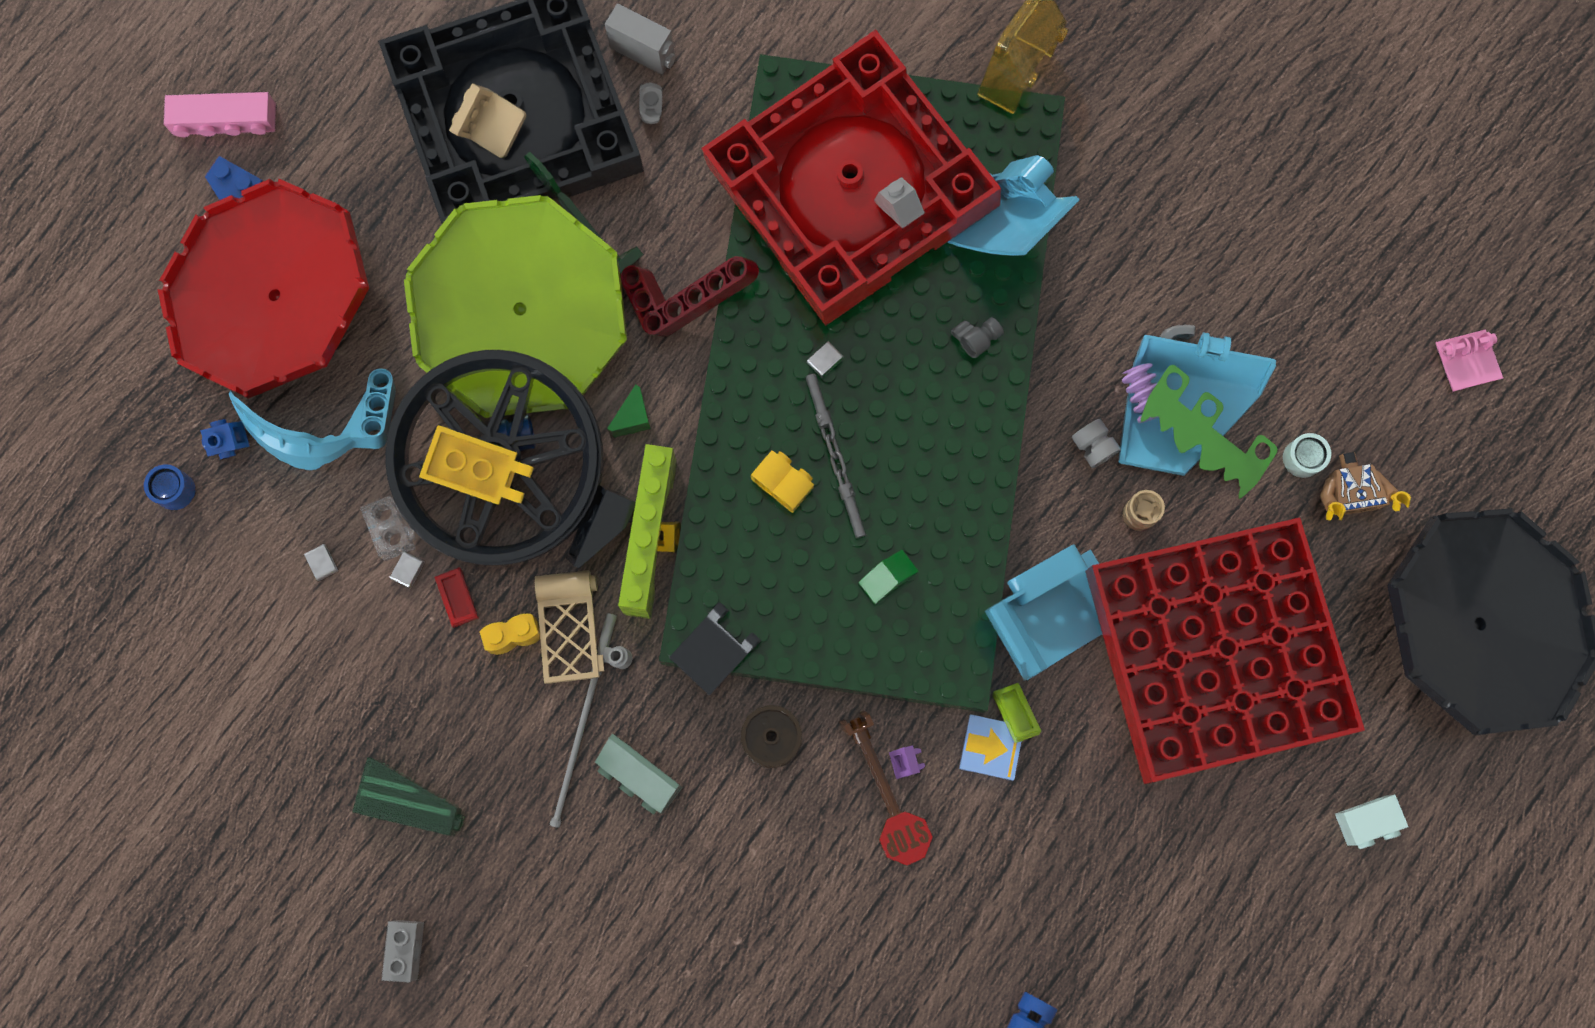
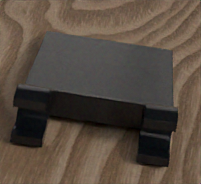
(712, 651)

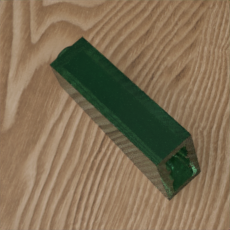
(401, 800)

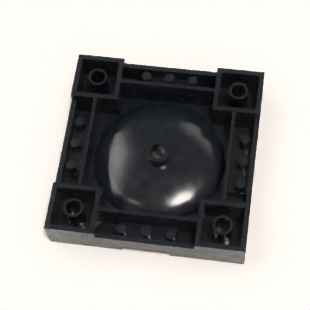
(535, 58)

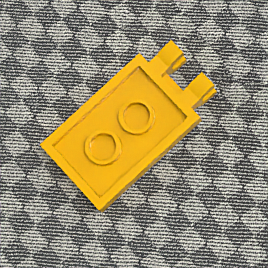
(473, 466)

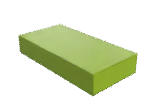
(1016, 712)

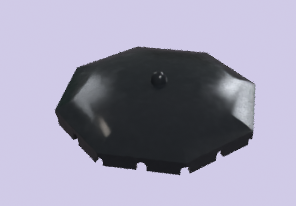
(1493, 621)

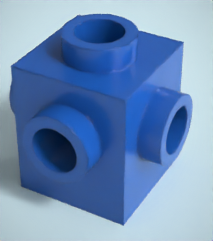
(224, 438)

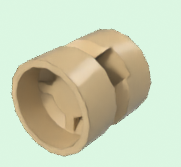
(1143, 510)

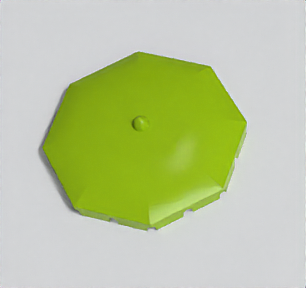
(519, 282)

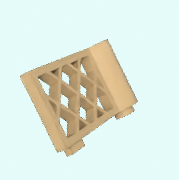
(567, 590)

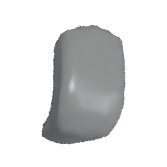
(650, 103)
(1179, 332)

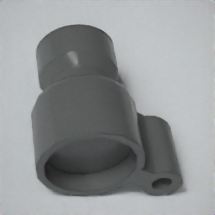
(977, 339)

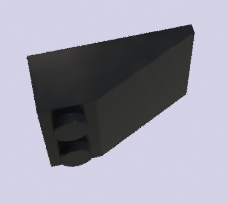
(603, 523)

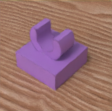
(905, 762)

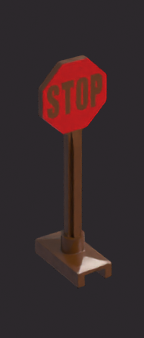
(904, 835)

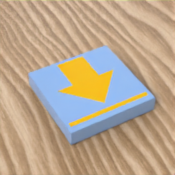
(989, 748)

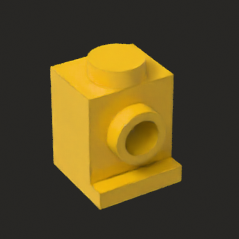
(671, 536)

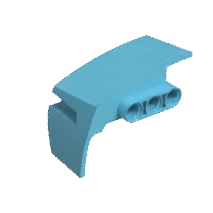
(1024, 211)
(1047, 612)

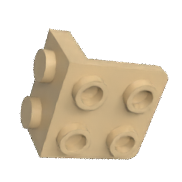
(488, 120)

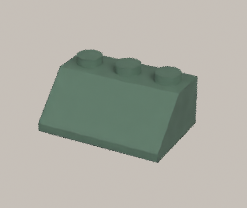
(637, 775)

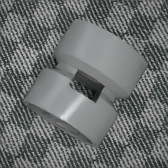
(1096, 443)

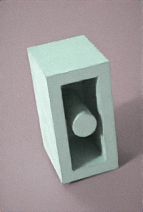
(1372, 820)

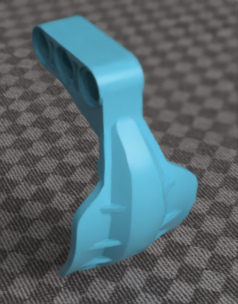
(311, 452)

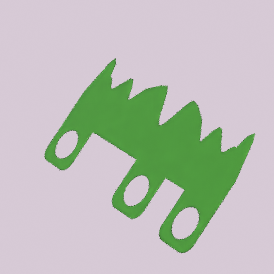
(1194, 428)

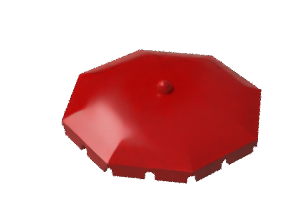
(263, 287)

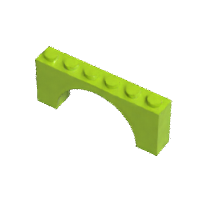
(638, 580)

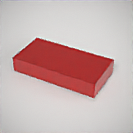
(456, 597)

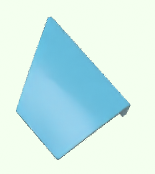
(1228, 375)

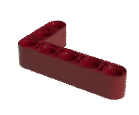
(691, 308)

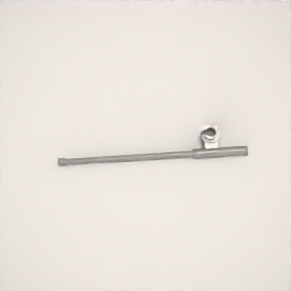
(617, 657)

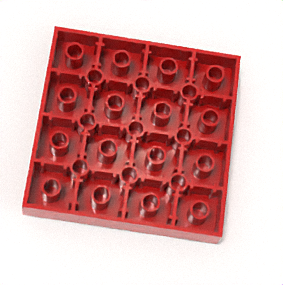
(1223, 650)

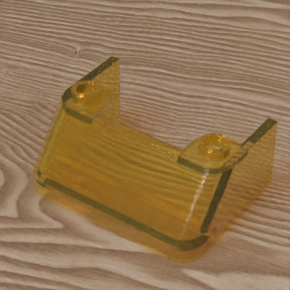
(1024, 42)

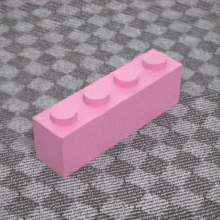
(219, 114)

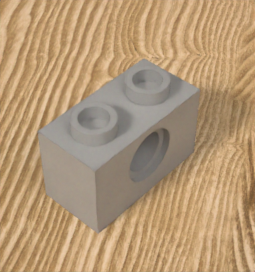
(402, 951)

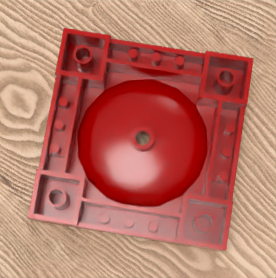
(862, 121)

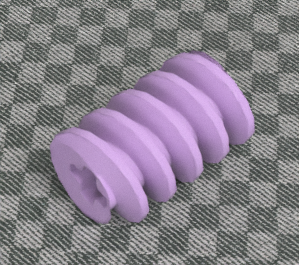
(1140, 386)

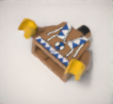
(1358, 490)

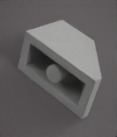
(900, 202)

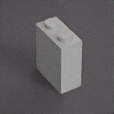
(640, 39)

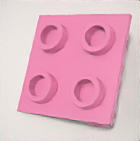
(1469, 359)

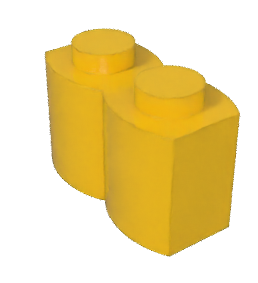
(782, 480)
(503, 637)

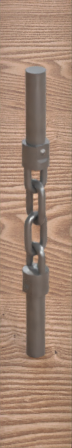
(846, 490)

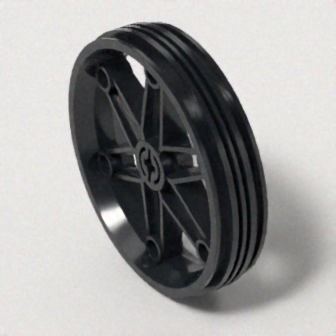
(437, 380)

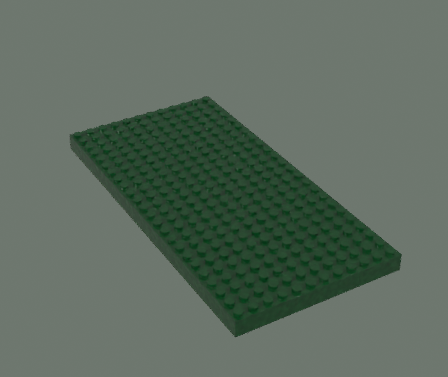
(920, 435)

